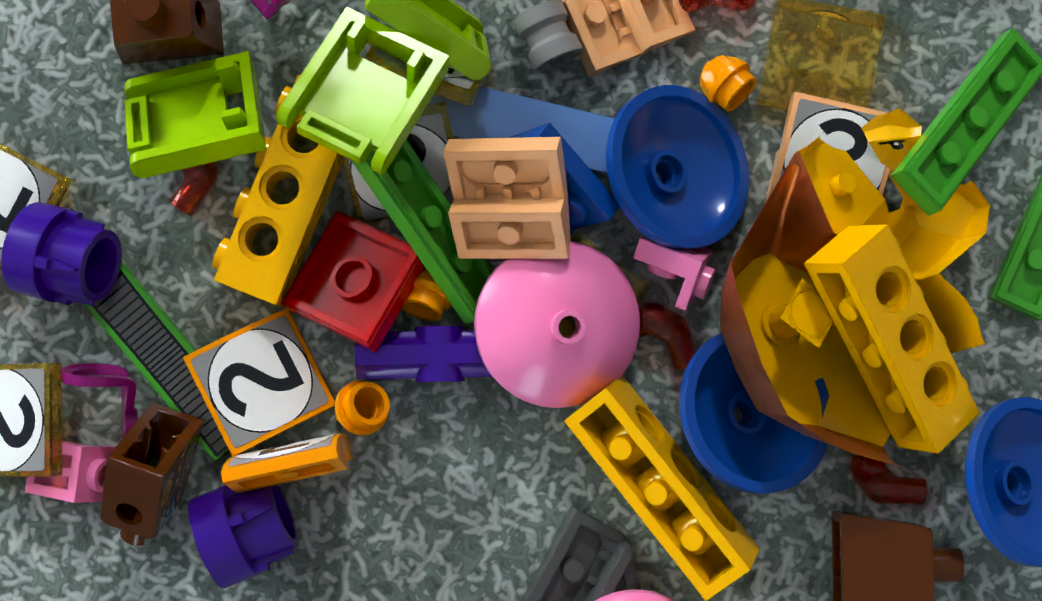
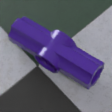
(423, 354)

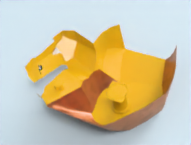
(776, 317)

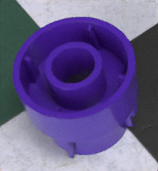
(60, 255)
(241, 532)

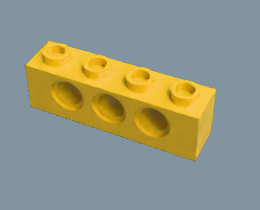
(295, 223)
(892, 337)
(664, 488)

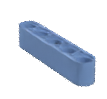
(508, 114)

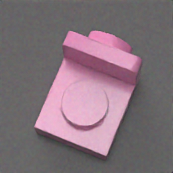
(684, 263)
(81, 475)

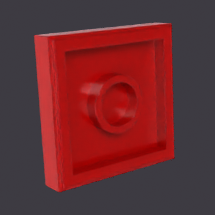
(355, 281)

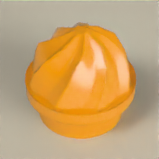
(727, 81)
(426, 299)
(362, 407)

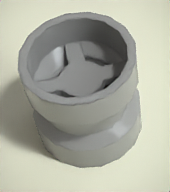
(547, 34)

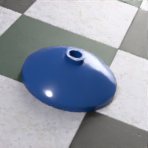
(698, 161)
(747, 455)
(1006, 478)

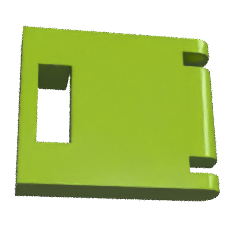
(441, 26)
(356, 103)
(184, 118)

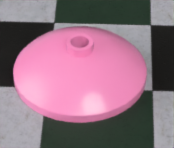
(521, 319)

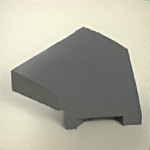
(584, 562)

